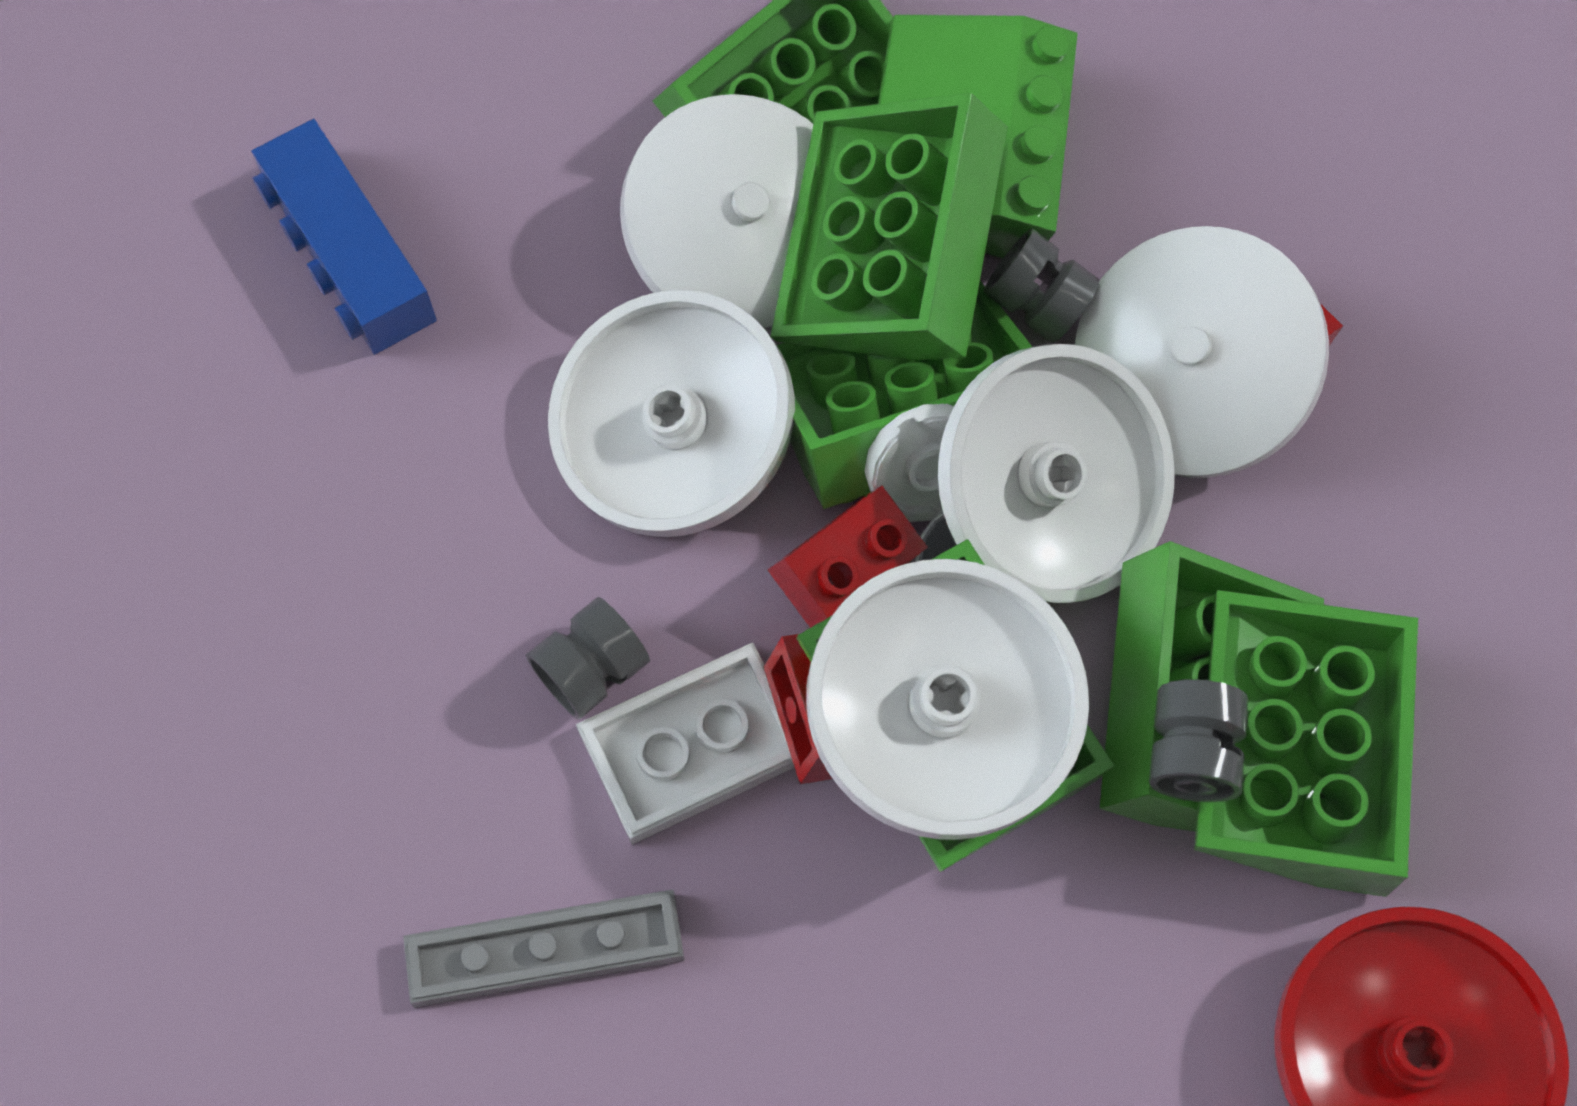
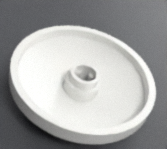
(717, 200)
(1218, 339)
(671, 413)
(1057, 470)
(947, 699)

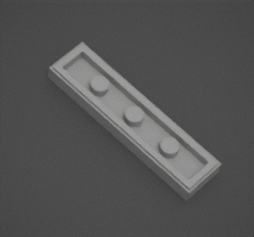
(543, 948)

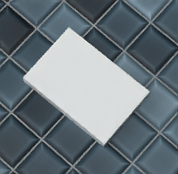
(688, 743)

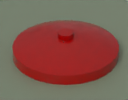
(1418, 1016)

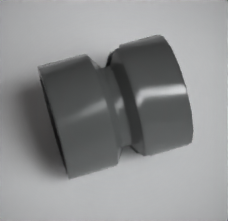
(1060, 297)
(583, 661)
(1198, 747)

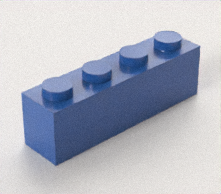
(344, 237)

